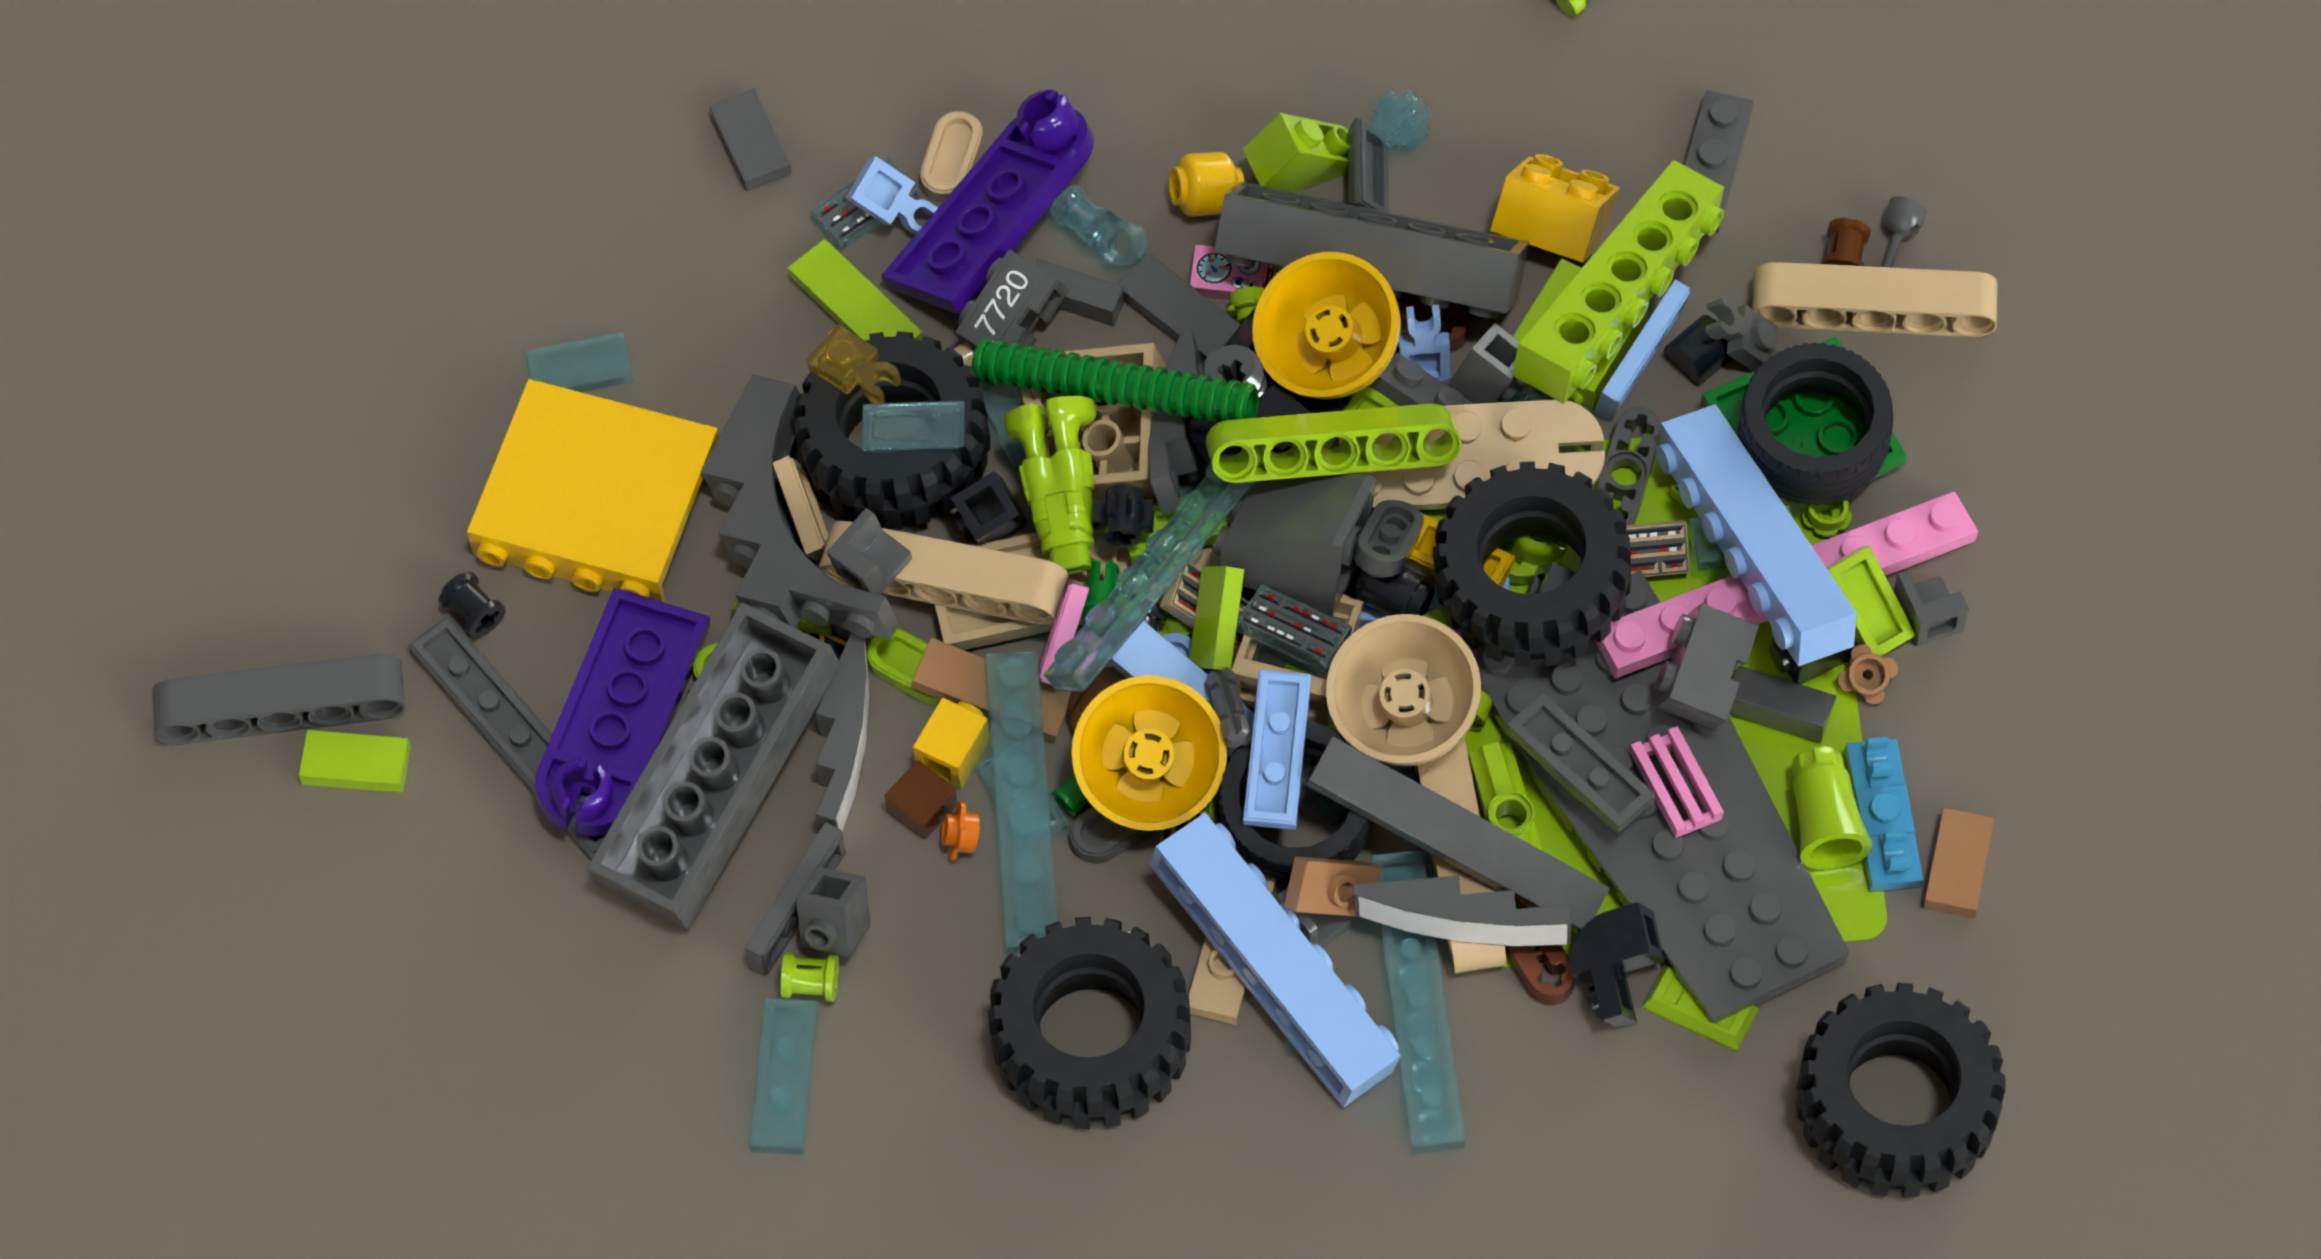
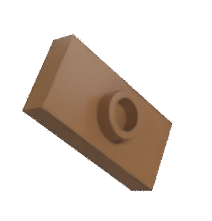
(1327, 885)

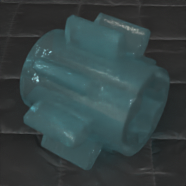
(1401, 119)

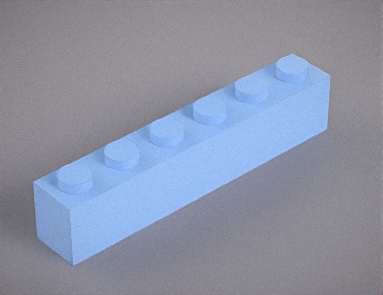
(1756, 535)
(1275, 959)

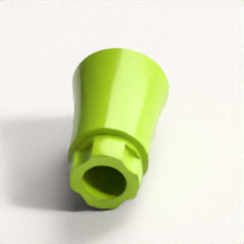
(1827, 811)

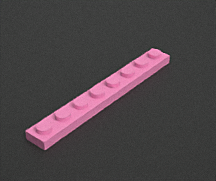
(1895, 540)

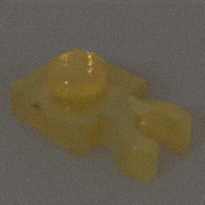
(850, 361)

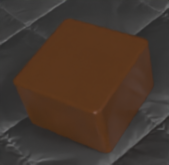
(921, 799)

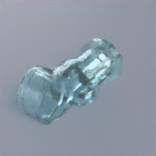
(1084, 218)

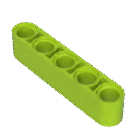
(1312, 430)

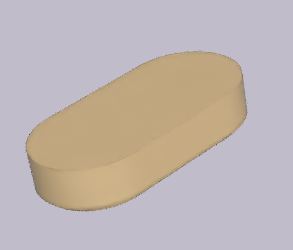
(950, 153)

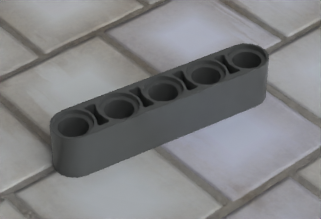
(278, 699)

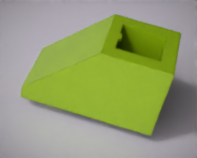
(1298, 153)

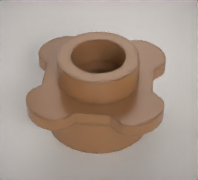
(1881, 669)

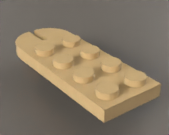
(1493, 438)

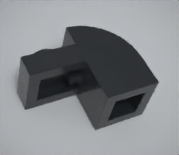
(1607, 950)

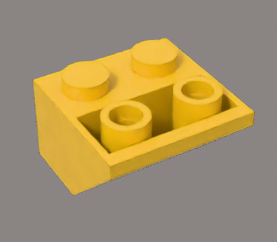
(1555, 207)

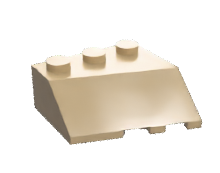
(1119, 433)

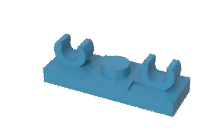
(1886, 814)

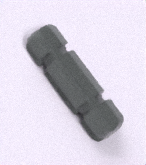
(1229, 708)

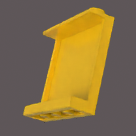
(590, 491)

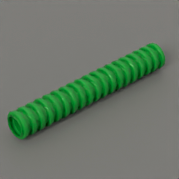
(1114, 381)

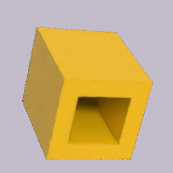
(953, 741)

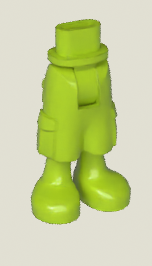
(1058, 486)

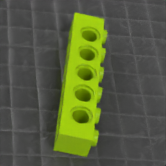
(1619, 282)

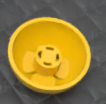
(1306, 313)
(1143, 713)

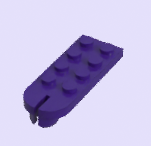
(994, 203)
(618, 709)

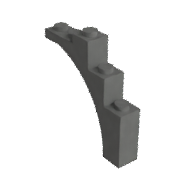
(759, 527)

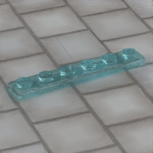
(1144, 582)
(1020, 796)
(1420, 1023)

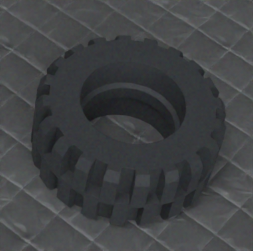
(901, 483)
(1532, 504)
(1075, 961)
(1912, 1027)

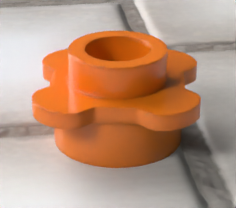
(960, 831)

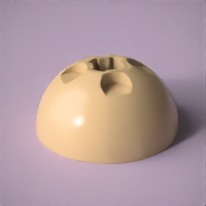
(1385, 670)

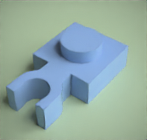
(885, 193)
(1426, 344)

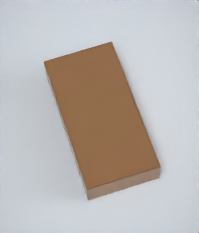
(1959, 863)

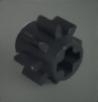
(1123, 515)

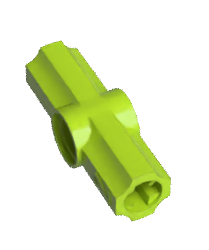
(1502, 789)

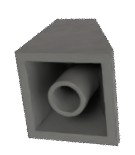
(1299, 535)

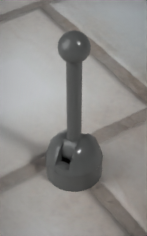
(1903, 219)

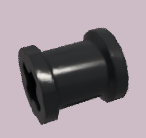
(471, 604)

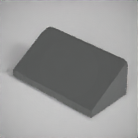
(1782, 704)

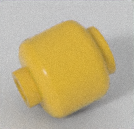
(1202, 181)

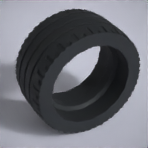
(1829, 372)
(1267, 856)

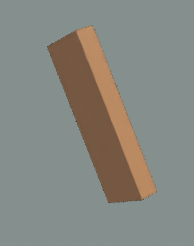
(962, 677)

